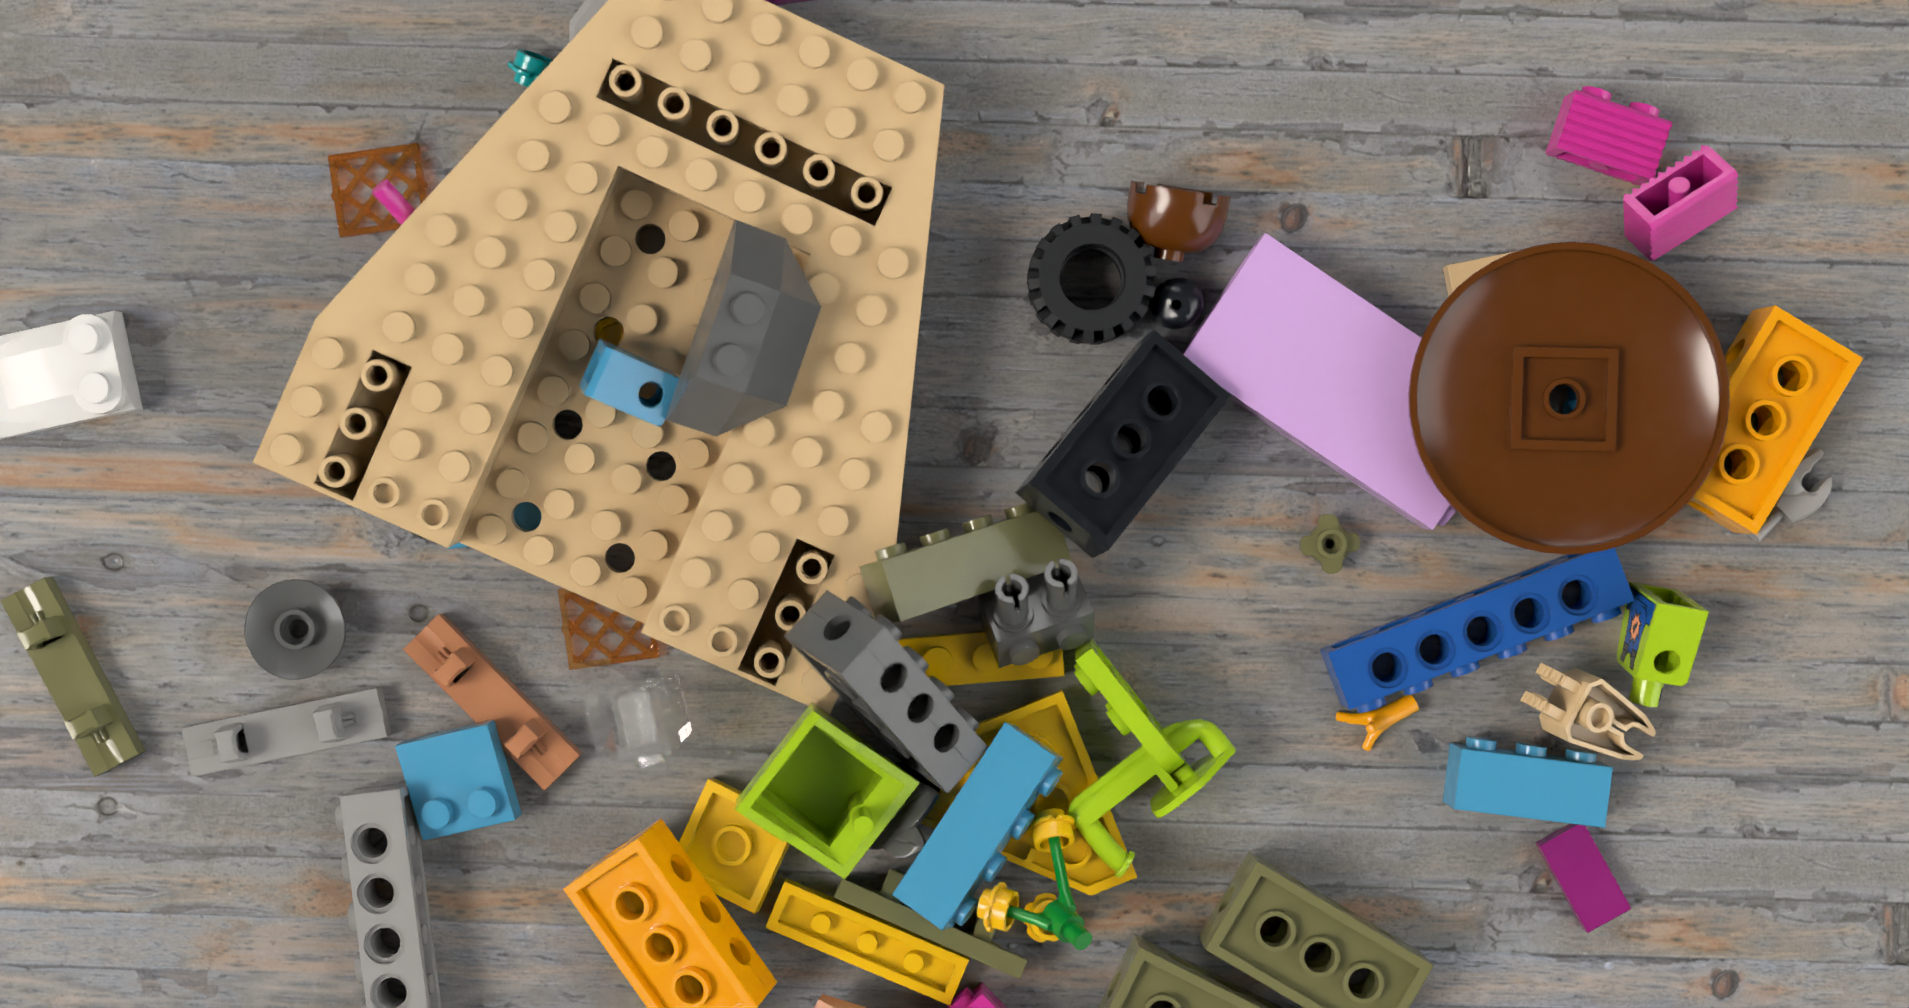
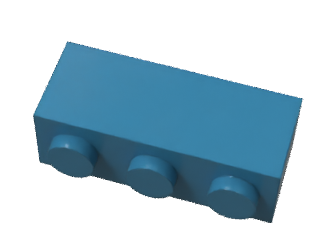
(1527, 782)

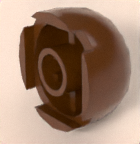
(1175, 218)

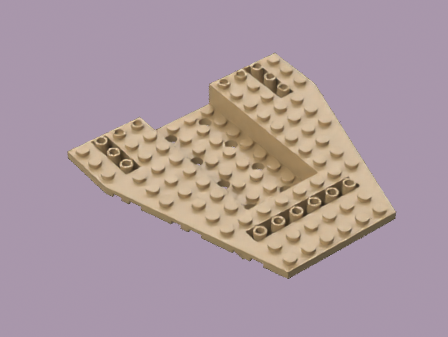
(474, 323)

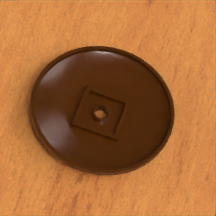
(1643, 382)

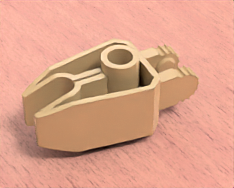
(1584, 710)

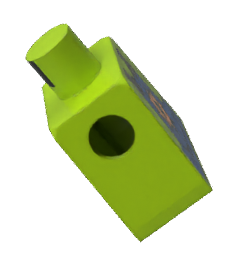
(1659, 640)

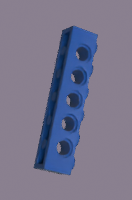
(1601, 594)

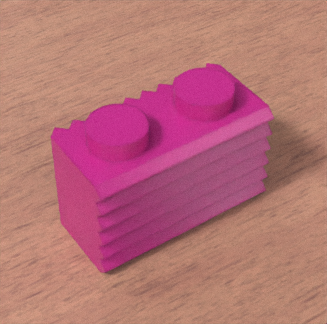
(1609, 135)
(1679, 202)

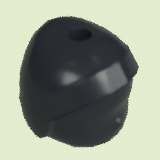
(1179, 289)

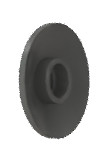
(272, 635)

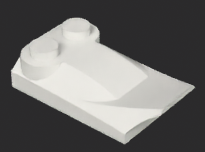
(66, 374)

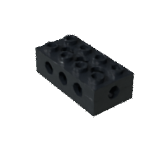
(1156, 444)

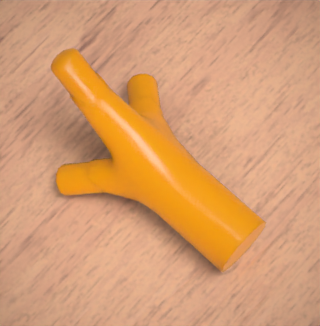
(1380, 719)

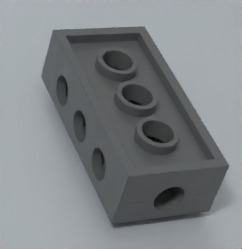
(888, 688)

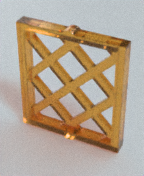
(340, 196)
(569, 628)

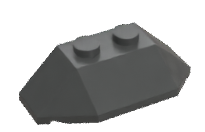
(746, 336)

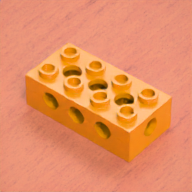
(1788, 415)
(668, 927)

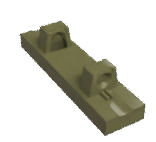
(73, 676)
(975, 944)

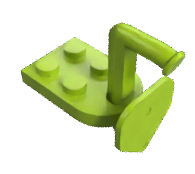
(1157, 755)

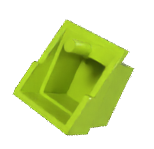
(826, 792)

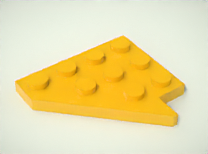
(1053, 725)

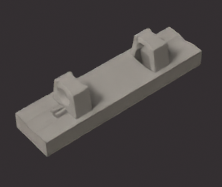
(287, 731)

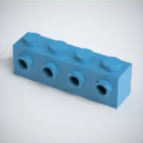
(978, 827)

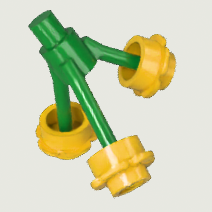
(1046, 916)

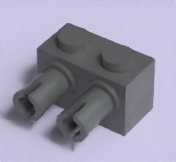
(1036, 614)

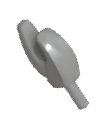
(1795, 502)

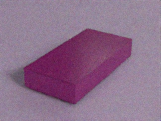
(1583, 876)

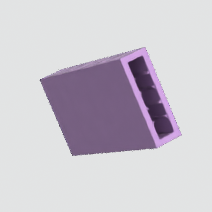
(1321, 374)

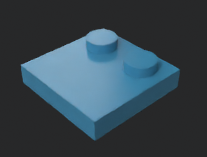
(458, 780)

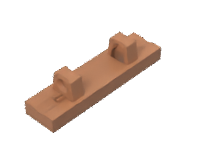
(490, 695)

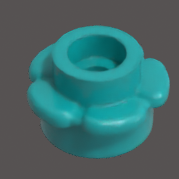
(528, 66)

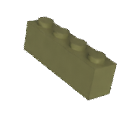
(963, 565)

